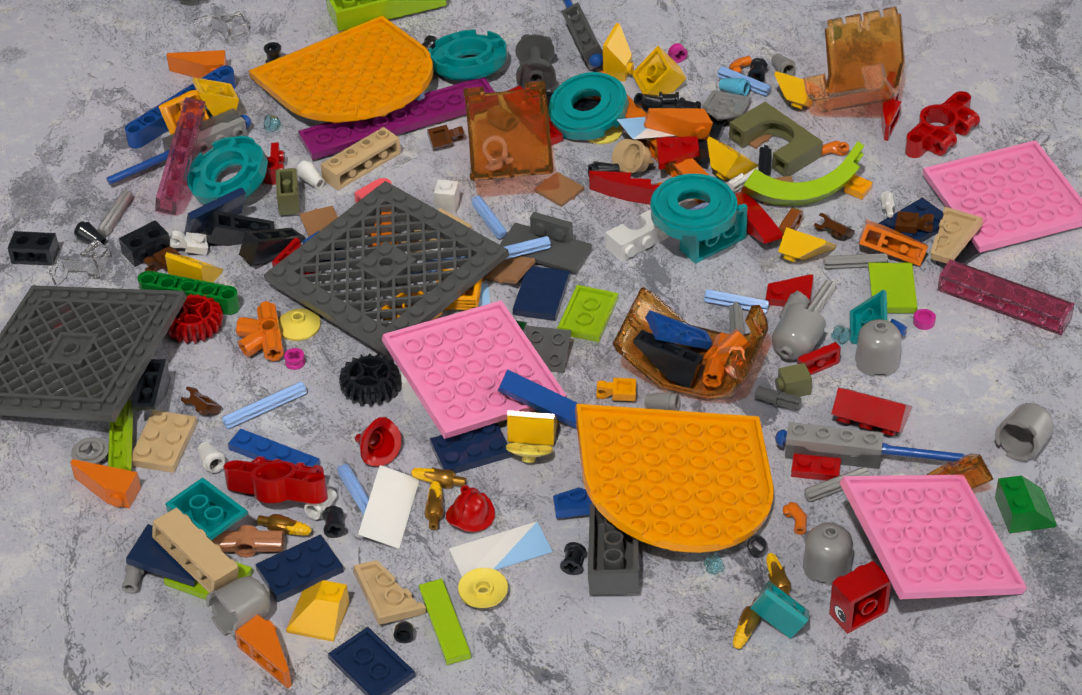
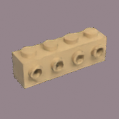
(360, 158)
(194, 550)

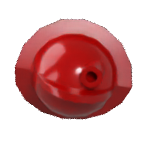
(379, 442)
(471, 510)

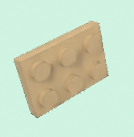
(163, 441)

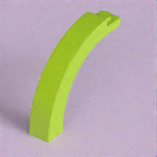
(802, 193)

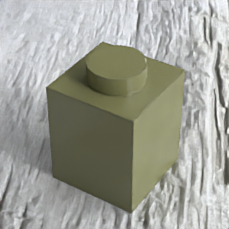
(794, 380)

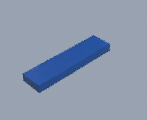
(538, 397)

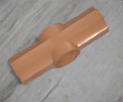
(249, 540)

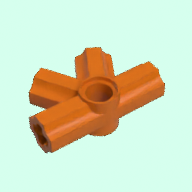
(261, 333)
(718, 355)

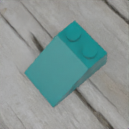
(700, 250)
(207, 507)

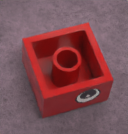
(859, 596)

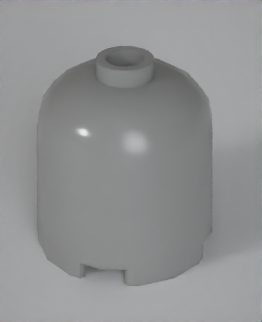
(797, 331)
(878, 348)
(1025, 431)
(828, 553)
(238, 603)

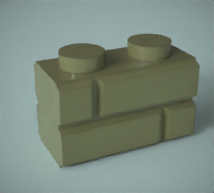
(287, 191)

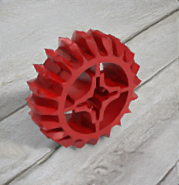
(197, 319)

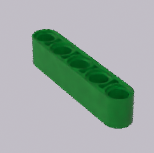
(224, 294)

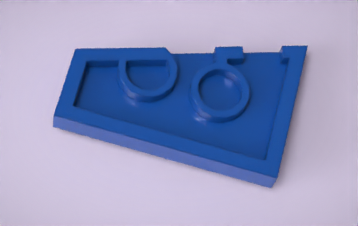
(677, 332)
(572, 503)

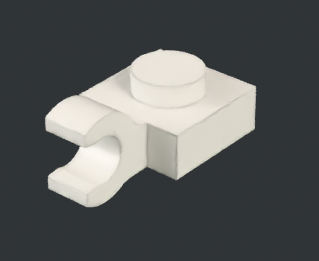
(192, 242)

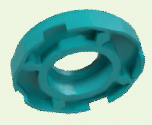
(489, 48)
(590, 123)
(226, 153)
(703, 223)

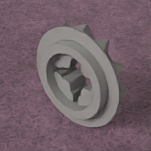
(84, 446)

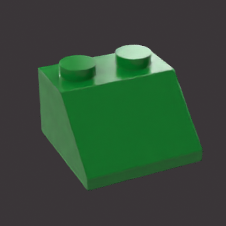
(1023, 505)

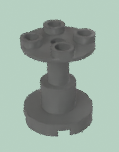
(535, 53)

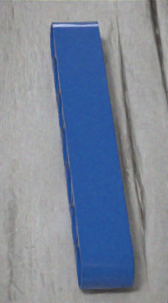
(152, 125)

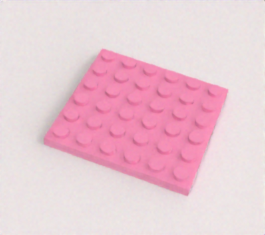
(1012, 190)
(461, 363)
(932, 536)

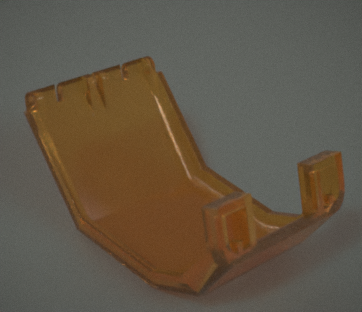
(862, 61)
(517, 118)
(735, 366)

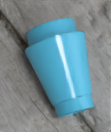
(735, 86)

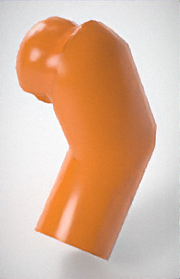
(739, 63)
(835, 147)
(798, 514)

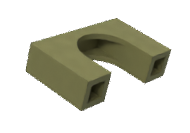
(767, 120)

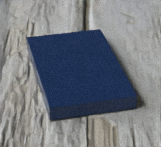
(229, 203)
(541, 293)
(152, 557)
(371, 664)

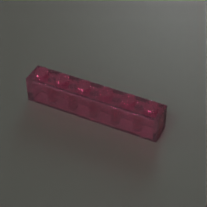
(180, 156)
(1006, 297)

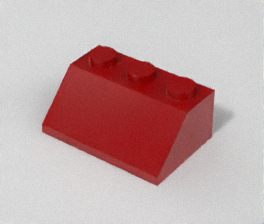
(870, 411)

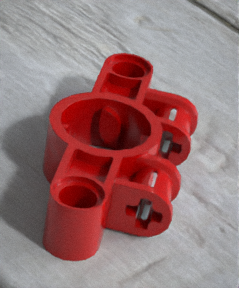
(932, 138)
(277, 480)

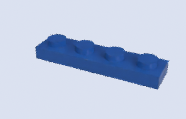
(254, 445)

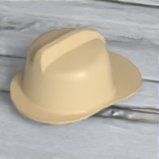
(632, 156)

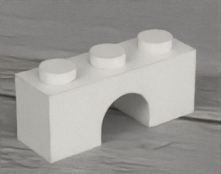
(627, 242)

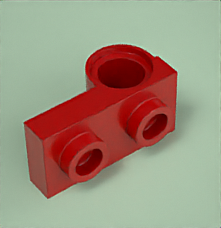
(275, 162)

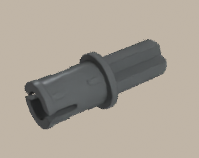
(777, 398)

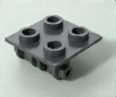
(551, 346)

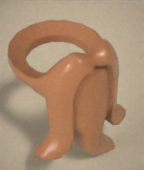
(496, 163)

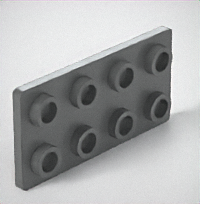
(564, 250)

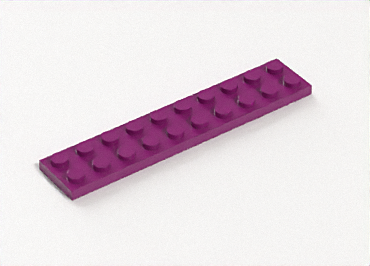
(434, 108)

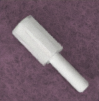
(738, 181)
(887, 203)

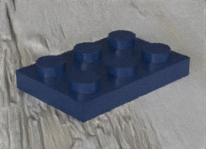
(922, 207)
(470, 448)
(299, 568)

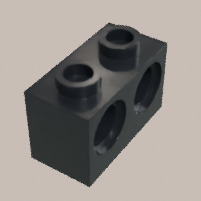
(144, 242)
(33, 248)

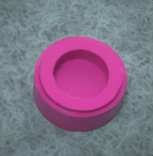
(924, 319)

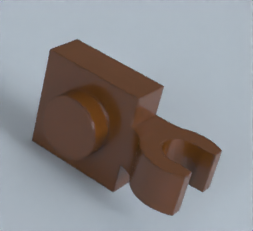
(442, 137)
(910, 222)
(837, 228)
(158, 260)
(203, 403)

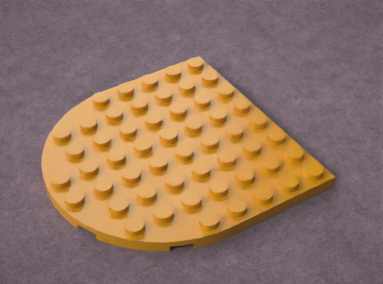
(350, 74)
(676, 474)

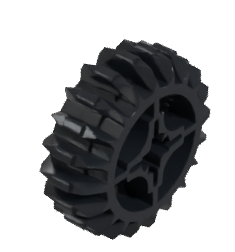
(369, 379)

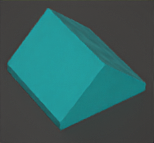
(869, 310)
(780, 610)

